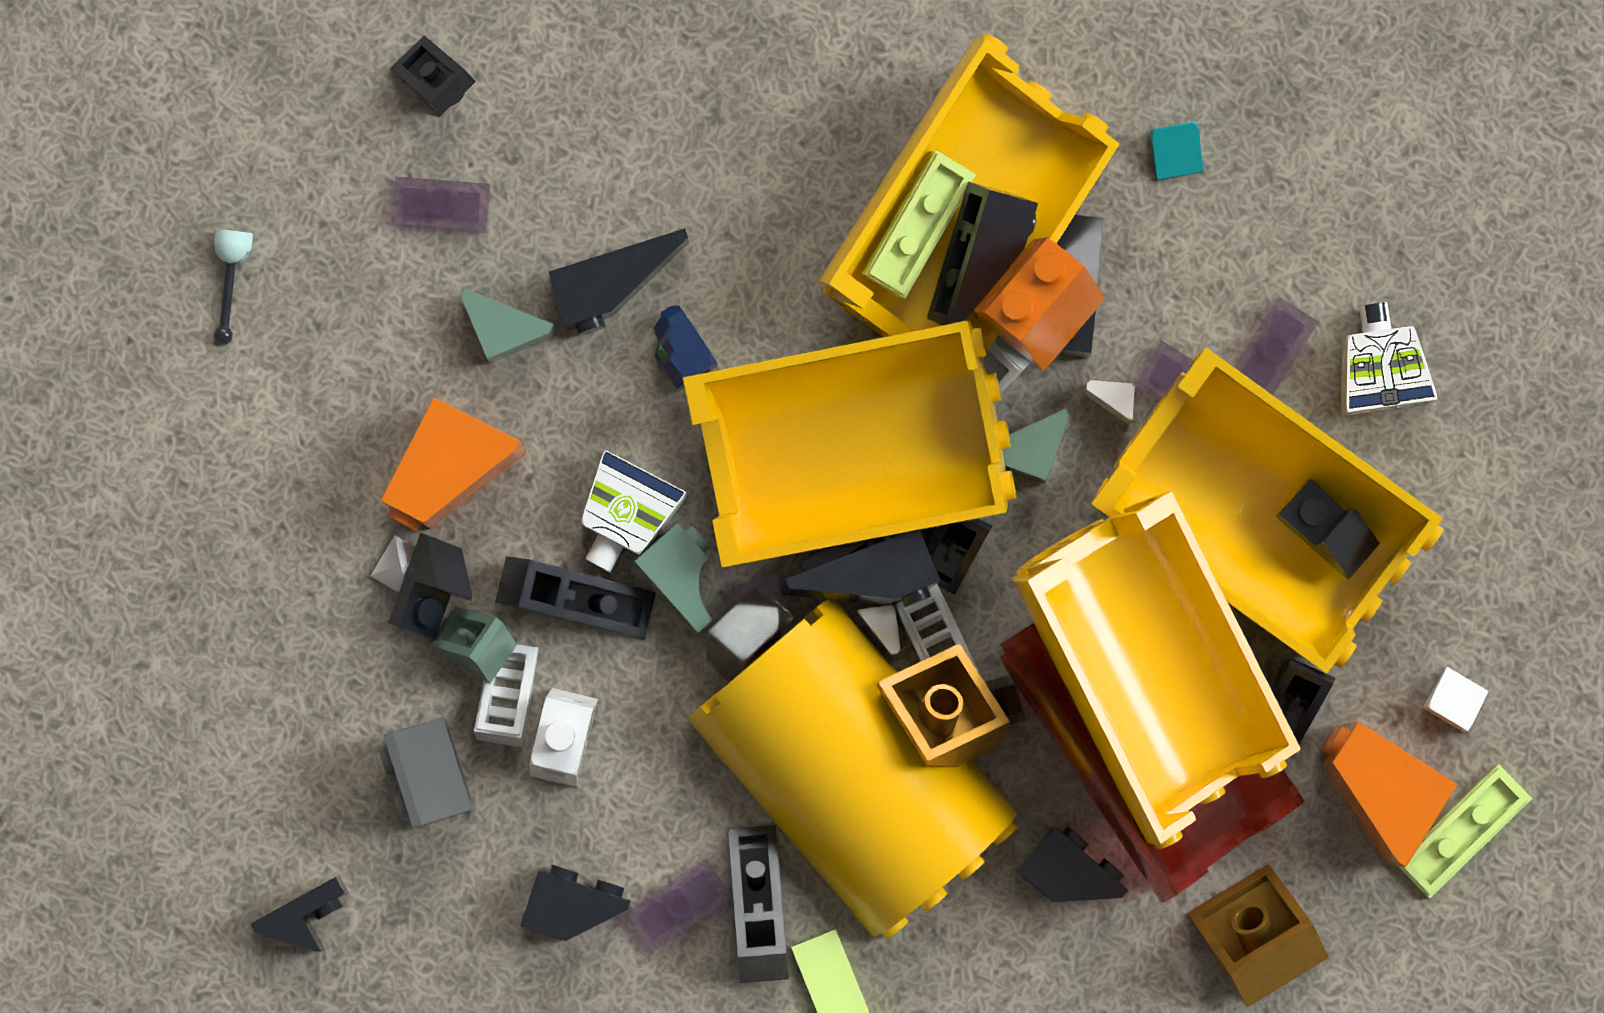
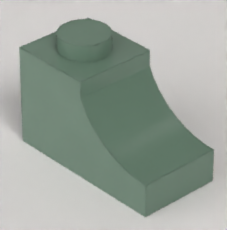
(676, 568)

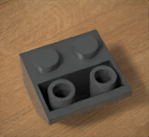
(426, 773)

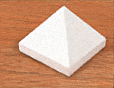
(394, 563)

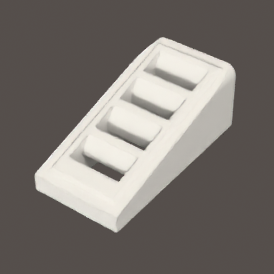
(942, 614)
(504, 734)

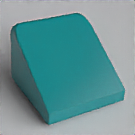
(1176, 150)

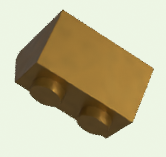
(946, 708)
(1258, 935)

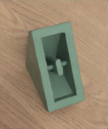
(503, 328)
(1036, 447)
(475, 642)

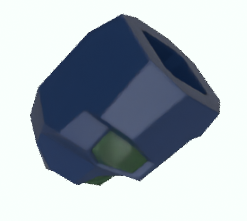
(680, 347)

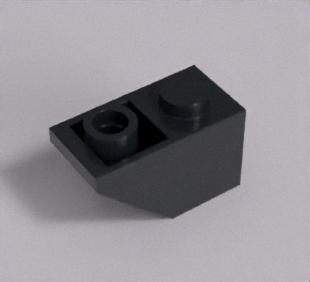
(1067, 873)
(568, 908)

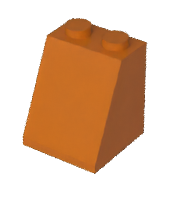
(1040, 301)
(446, 466)
(1385, 789)

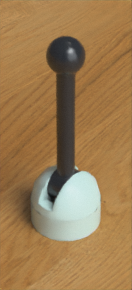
(232, 249)

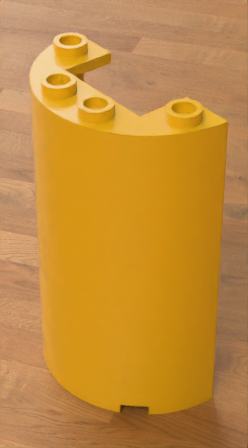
(1004, 136)
(852, 442)
(1234, 445)
(1155, 663)
(844, 776)

